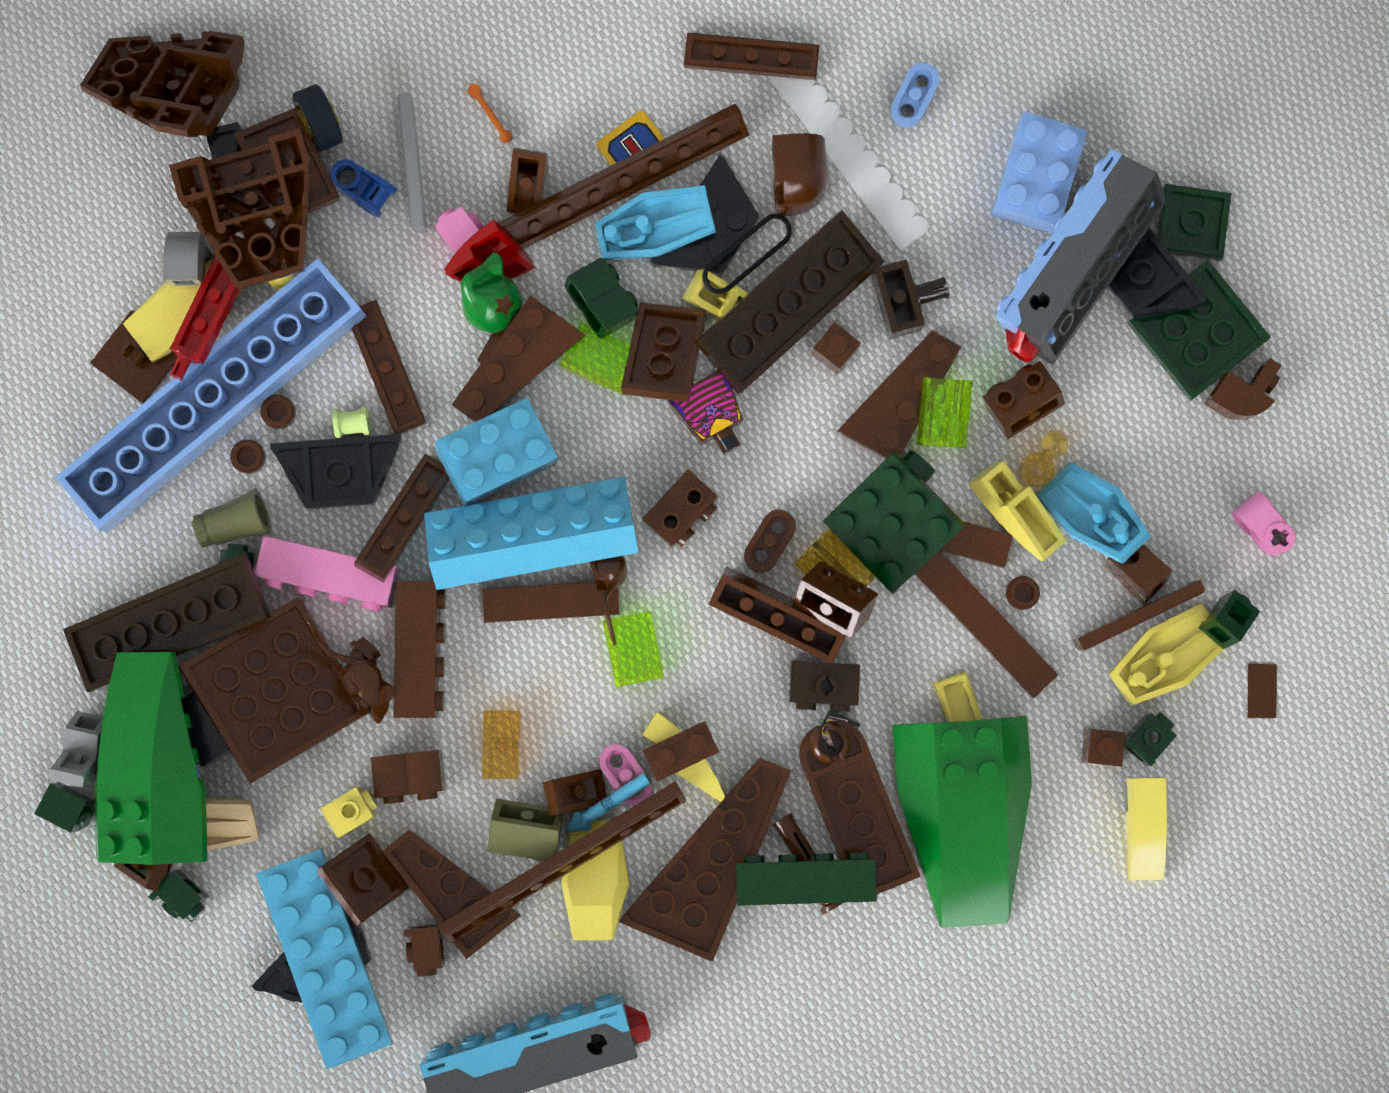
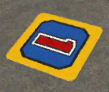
(629, 138)

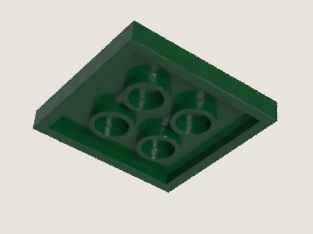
(1203, 341)
(894, 522)

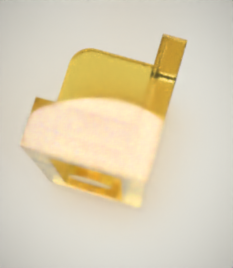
(501, 744)

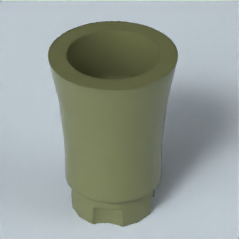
(233, 520)

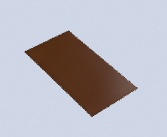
(1262, 690)

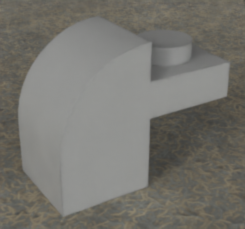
(185, 258)
(80, 751)

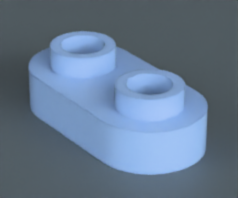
(913, 96)

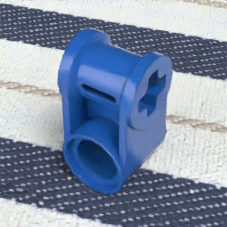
(367, 189)

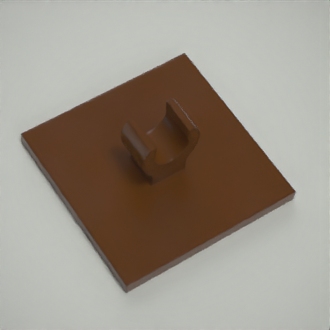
(129, 365)

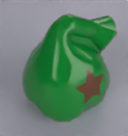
(490, 296)

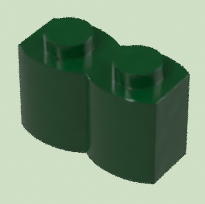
(601, 297)

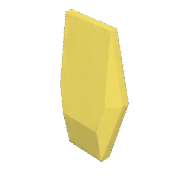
(160, 318)
(1165, 657)
(596, 891)

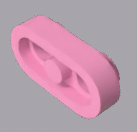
(628, 771)

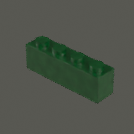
(806, 881)

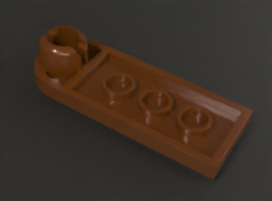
(856, 802)

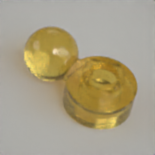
(1053, 445)

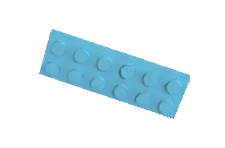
(324, 960)

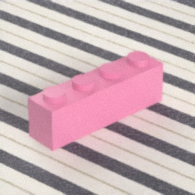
(322, 571)

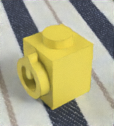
(350, 811)

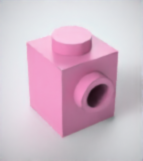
(457, 227)

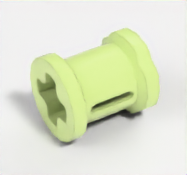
(351, 422)

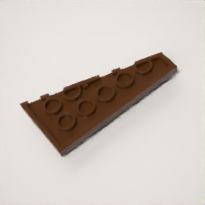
(698, 886)

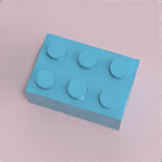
(495, 452)

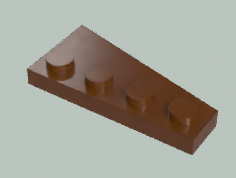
(521, 353)
(893, 409)
(444, 887)

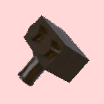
(902, 299)
(824, 684)

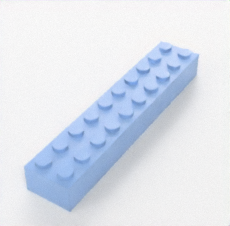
(211, 398)

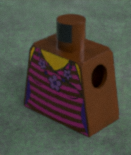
(711, 412)

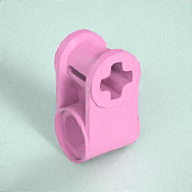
(1262, 521)

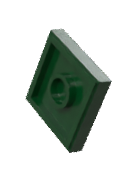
(1194, 221)

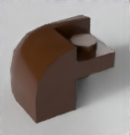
(798, 172)

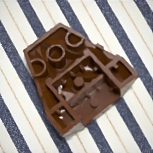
(169, 84)
(251, 207)

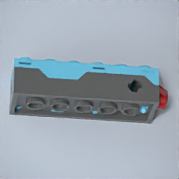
(539, 1052)

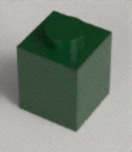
(65, 807)

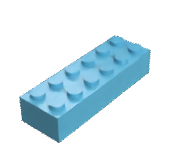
(530, 533)

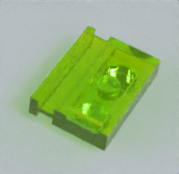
(598, 359)
(944, 412)
(636, 649)

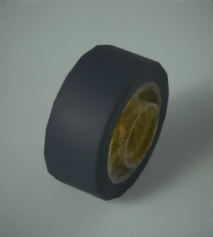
(318, 117)

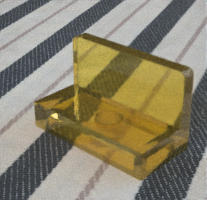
(834, 553)

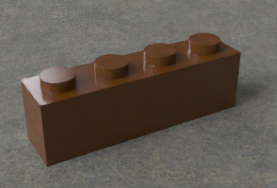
(774, 614)
(417, 650)

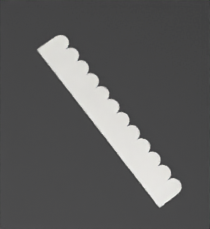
(847, 156)

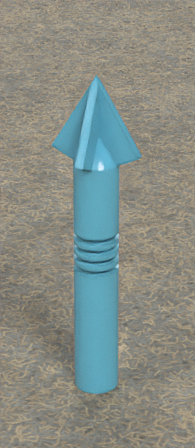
(581, 820)

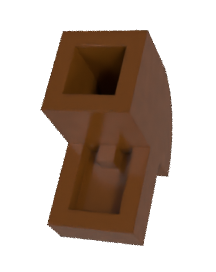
(1241, 400)

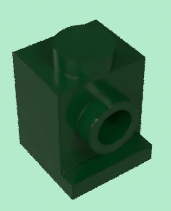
(1229, 619)
(1137, 739)
(180, 896)

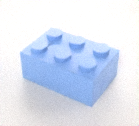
(1038, 172)

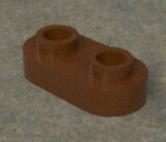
(769, 541)

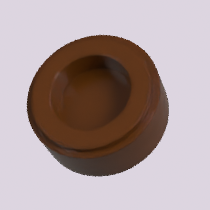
(278, 412)
(248, 456)

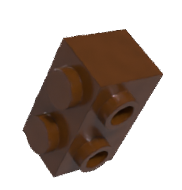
(1023, 399)
(676, 506)
(835, 599)

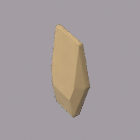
(230, 822)

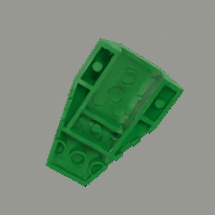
(146, 773)
(966, 811)

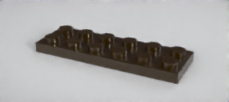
(789, 302)
(169, 619)

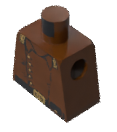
(1144, 576)

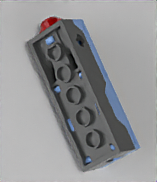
(1080, 258)

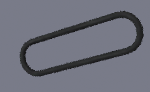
(756, 264)

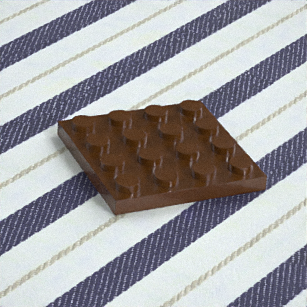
(272, 691)

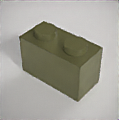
(524, 830)

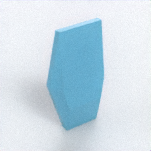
(655, 223)
(1094, 512)

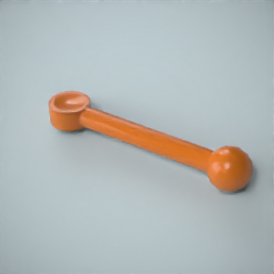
(475, 92)

